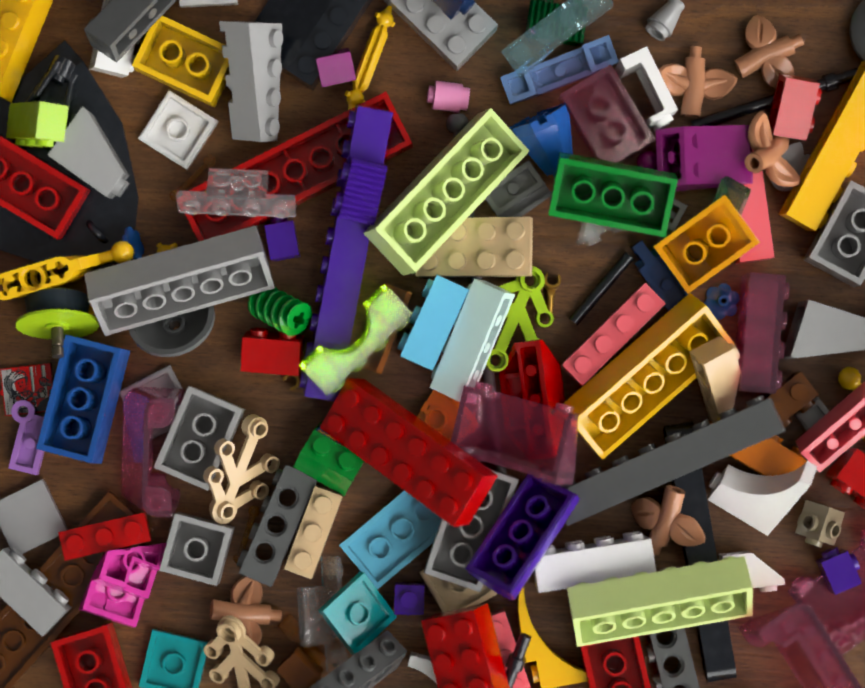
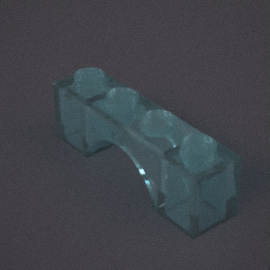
(551, 32)

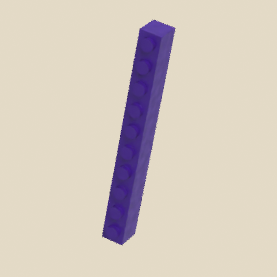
(347, 248)

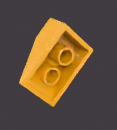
(706, 244)

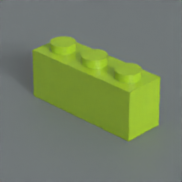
(36, 123)

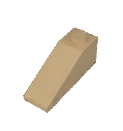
(717, 375)

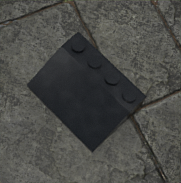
(311, 31)

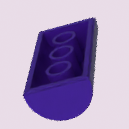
(521, 536)

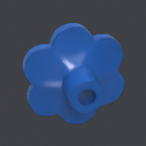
(133, 237)
(714, 303)

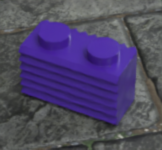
(361, 190)

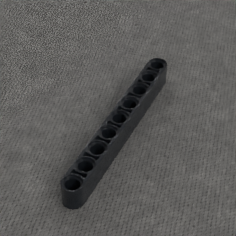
(714, 637)

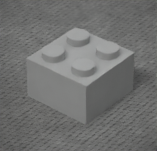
(197, 548)

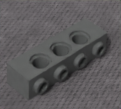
(267, 570)
(677, 647)
(366, 666)

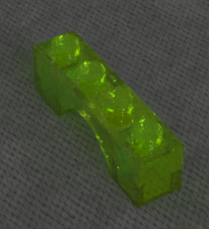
(331, 366)

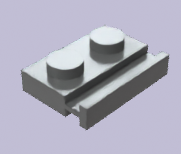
(518, 192)

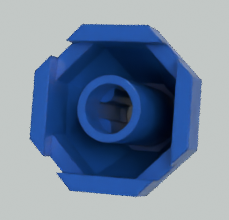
(546, 136)

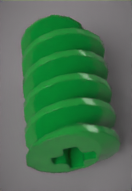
(280, 311)

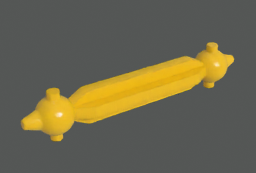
(370, 57)

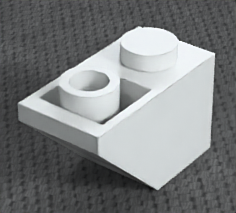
(760, 574)

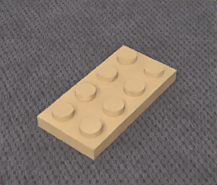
(484, 250)

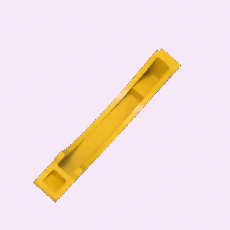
(550, 668)

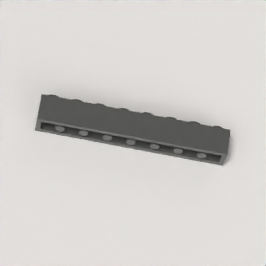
(675, 458)

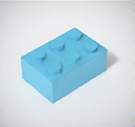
(432, 322)

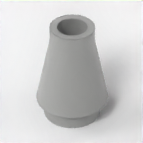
(664, 20)

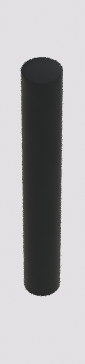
(601, 288)

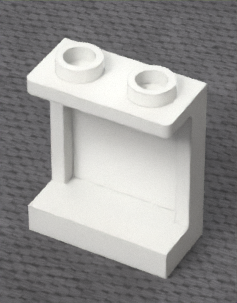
(653, 84)

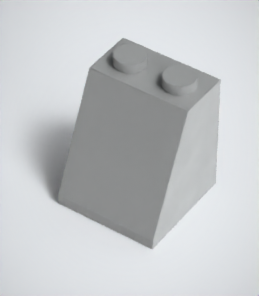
(91, 156)
(823, 331)

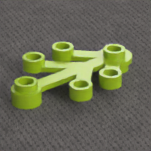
(518, 315)

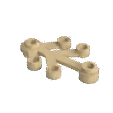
(238, 473)
(233, 632)

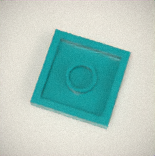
(357, 613)
(173, 661)

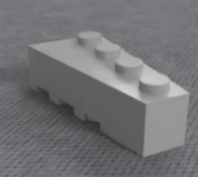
(253, 78)

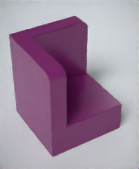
(336, 68)

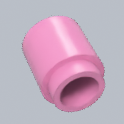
(448, 96)

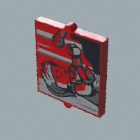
(26, 383)

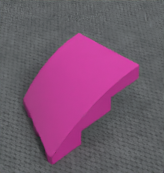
(123, 583)

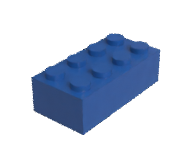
(83, 400)

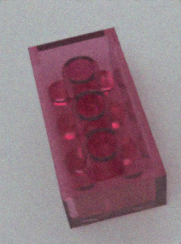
(760, 331)

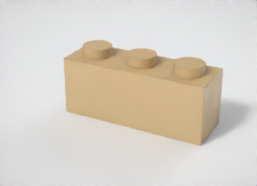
(313, 531)

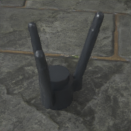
(59, 71)

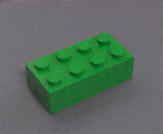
(612, 194)

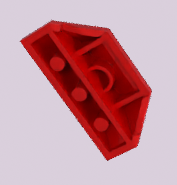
(533, 374)

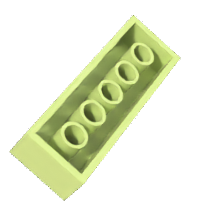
(446, 192)
(661, 600)

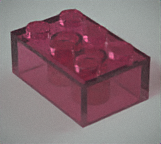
(606, 117)

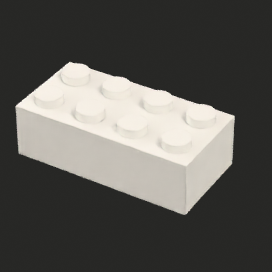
(594, 561)

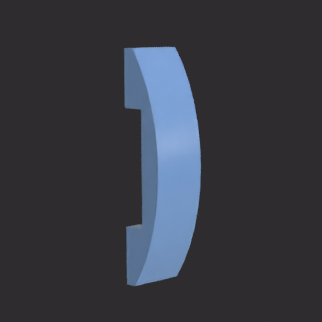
(560, 70)

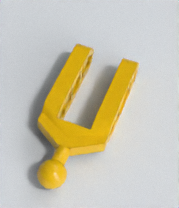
(77, 265)

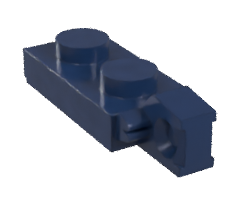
(658, 275)

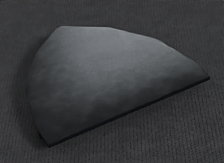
(100, 219)

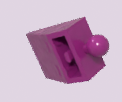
(704, 155)

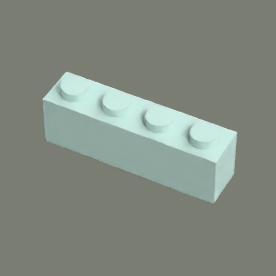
(471, 339)

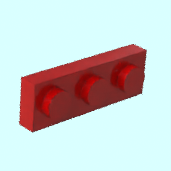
(105, 536)

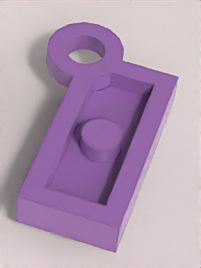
(24, 454)

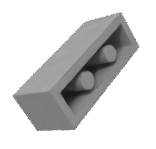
(29, 594)

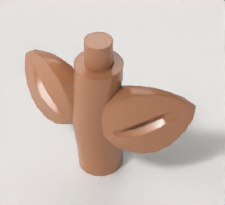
(767, 51)
(696, 82)
(768, 153)
(667, 521)
(247, 607)

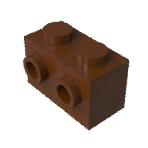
(793, 396)

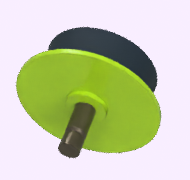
(57, 313)

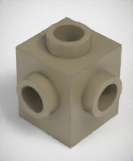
(819, 524)

